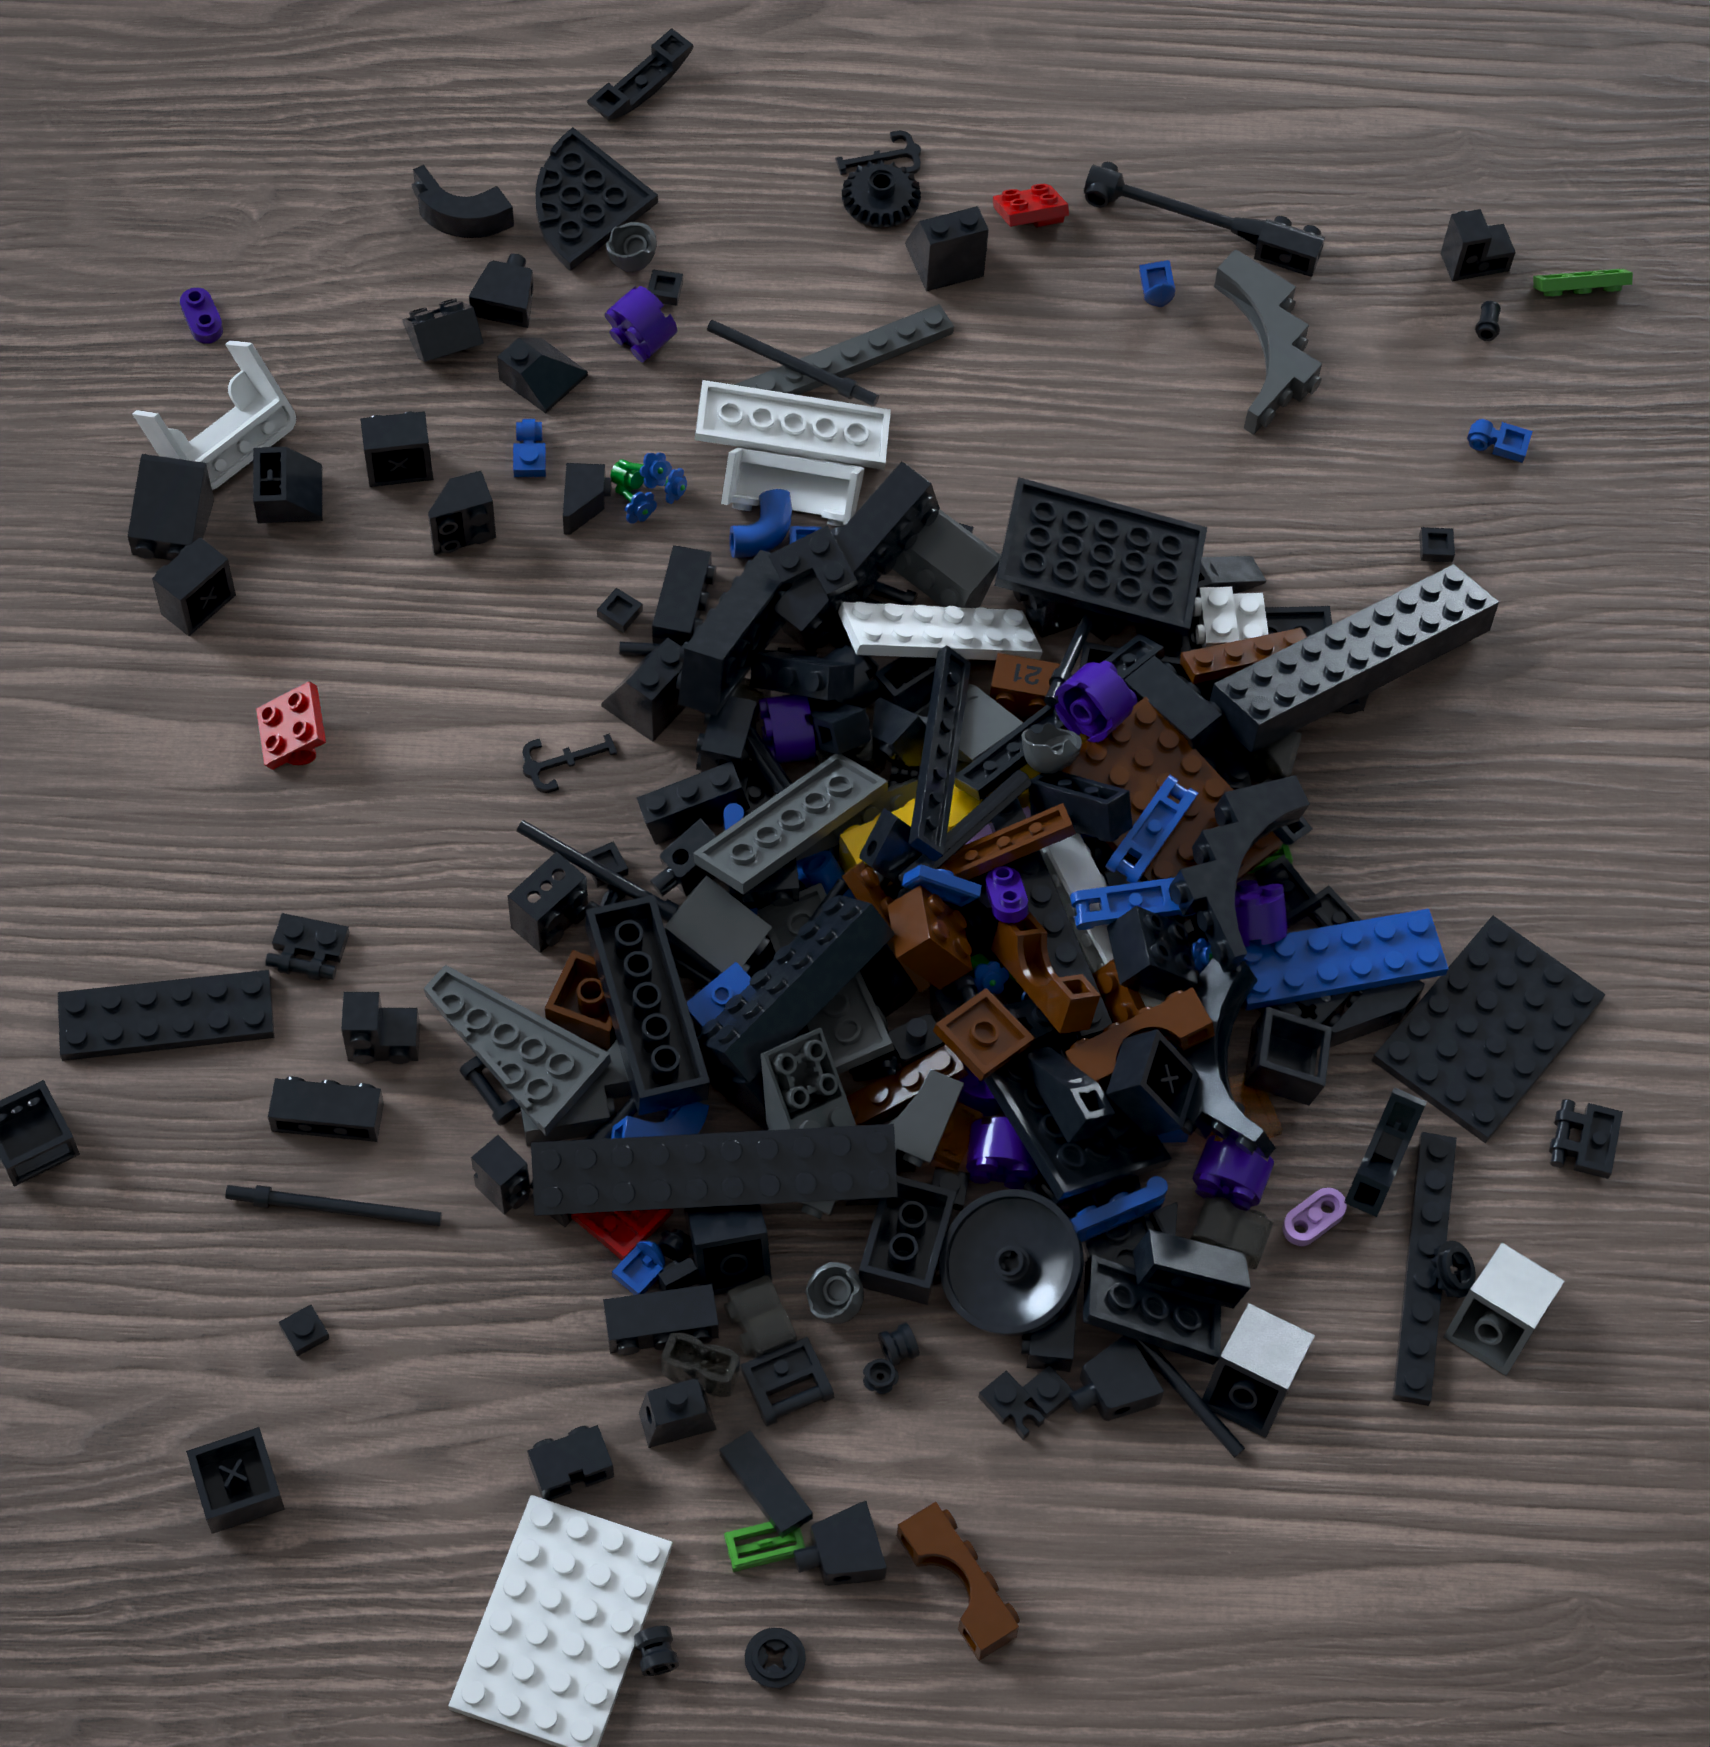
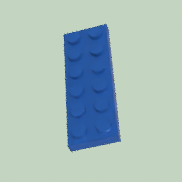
(1345, 959)

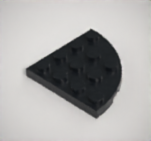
(584, 197)

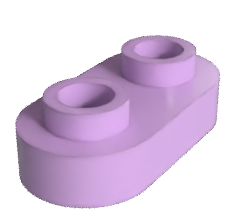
(1312, 1218)

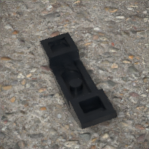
(645, 79)

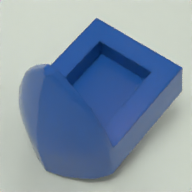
(1157, 283)
(640, 1267)

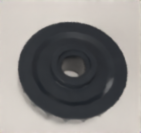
(881, 194)

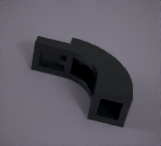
(458, 215)
(1385, 1152)

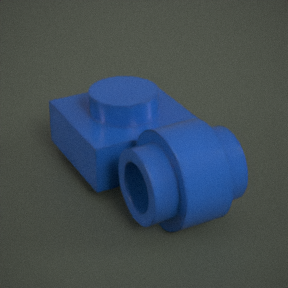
(1508, 441)
(529, 456)

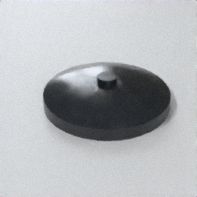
(1011, 1262)

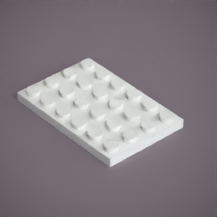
(561, 1626)

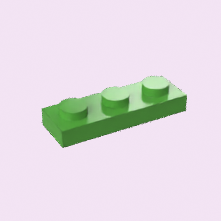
(1582, 281)

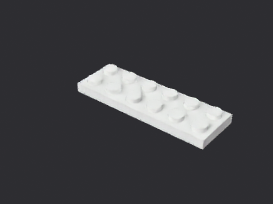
(793, 424)
(927, 629)

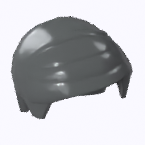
(631, 246)
(1050, 749)
(835, 1293)

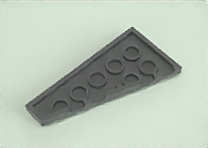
(529, 1055)

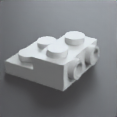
(1228, 616)

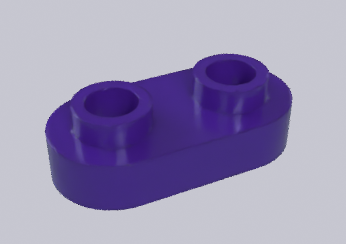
(199, 313)
(1006, 894)

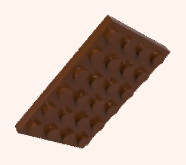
(1140, 759)

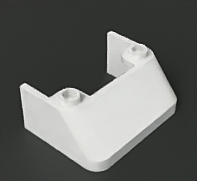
(227, 445)
(813, 484)

